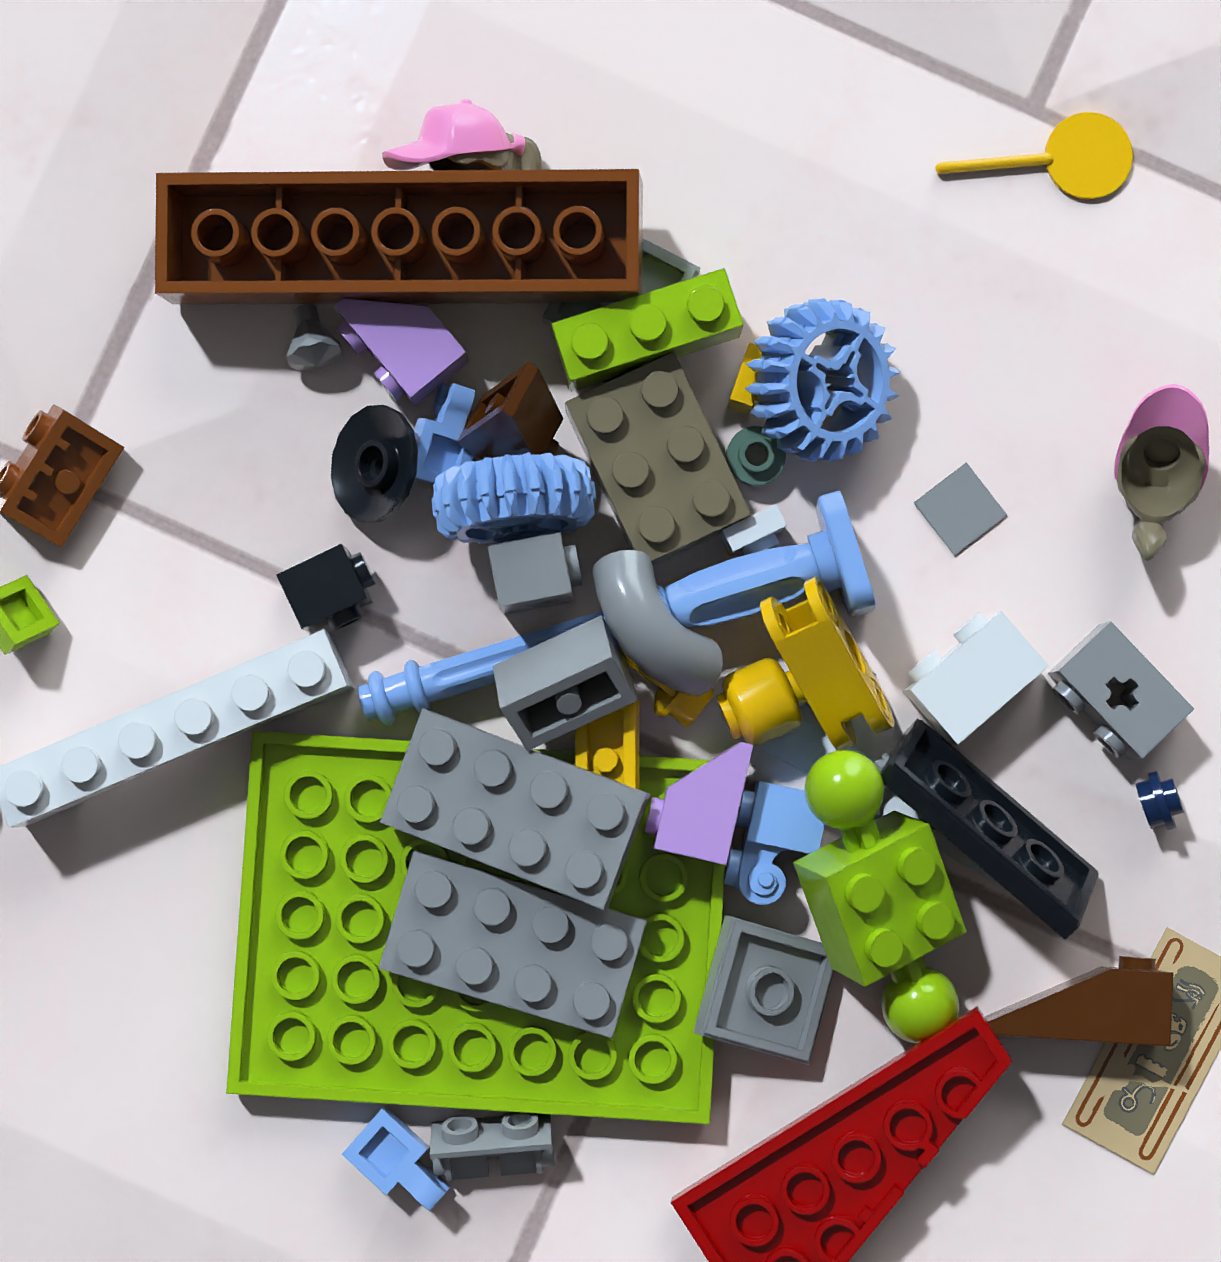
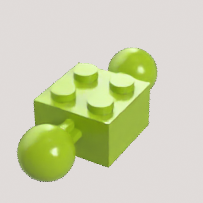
(880, 895)

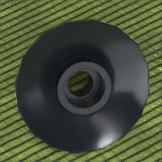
(374, 463)

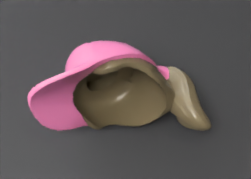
(464, 139)
(1162, 462)

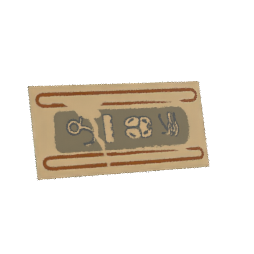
(1144, 1091)

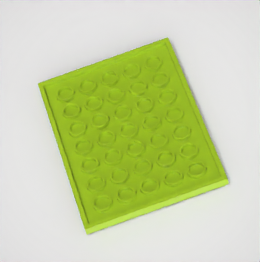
(333, 1026)

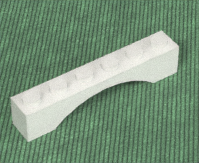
(171, 728)

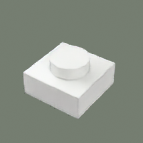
(754, 532)

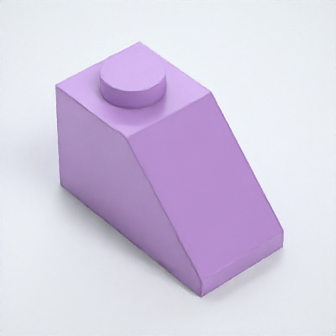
(702, 808)

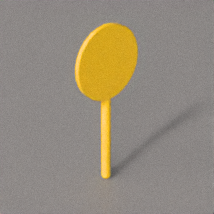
(1084, 157)

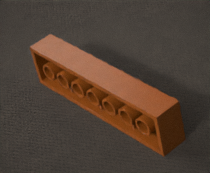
(399, 236)

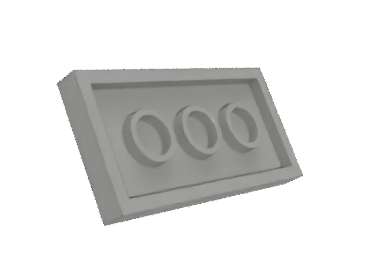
(515, 808)
(512, 944)

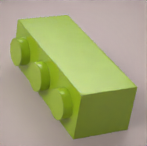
(647, 327)

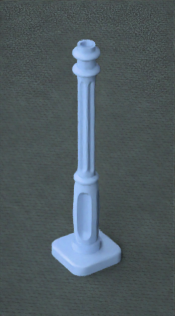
(699, 600)

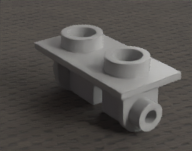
(464, 1143)

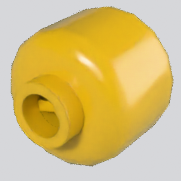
(761, 702)

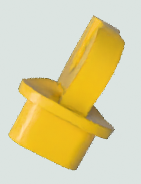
(677, 704)

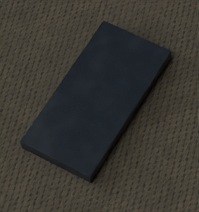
(990, 828)

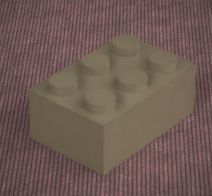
(657, 459)

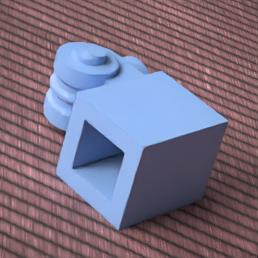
(774, 822)

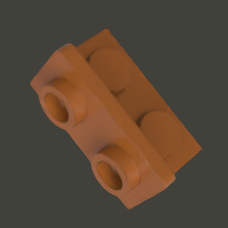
(56, 474)

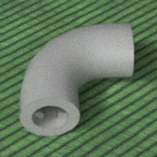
(648, 629)

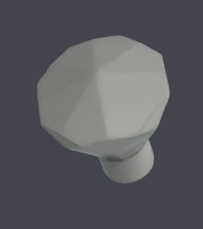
(312, 343)

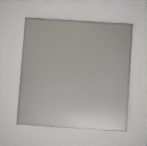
(960, 508)

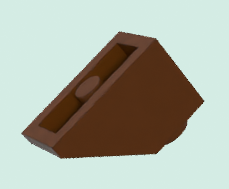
(514, 418)

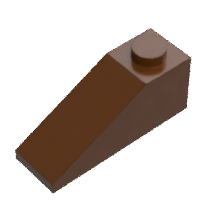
(1101, 1006)

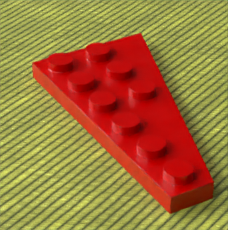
(846, 1163)

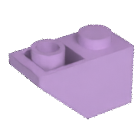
(407, 343)

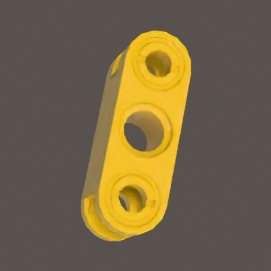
(827, 664)

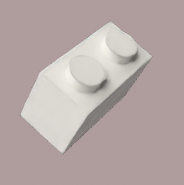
(974, 676)

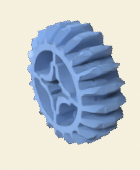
(803, 389)
(513, 498)

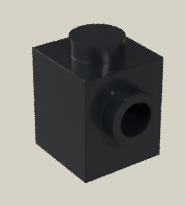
(328, 589)

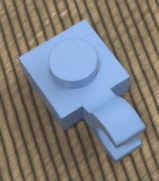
(438, 438)
(390, 1154)

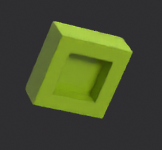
(23, 615)

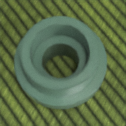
(749, 473)

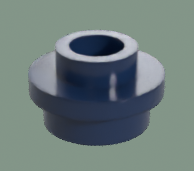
(1159, 801)

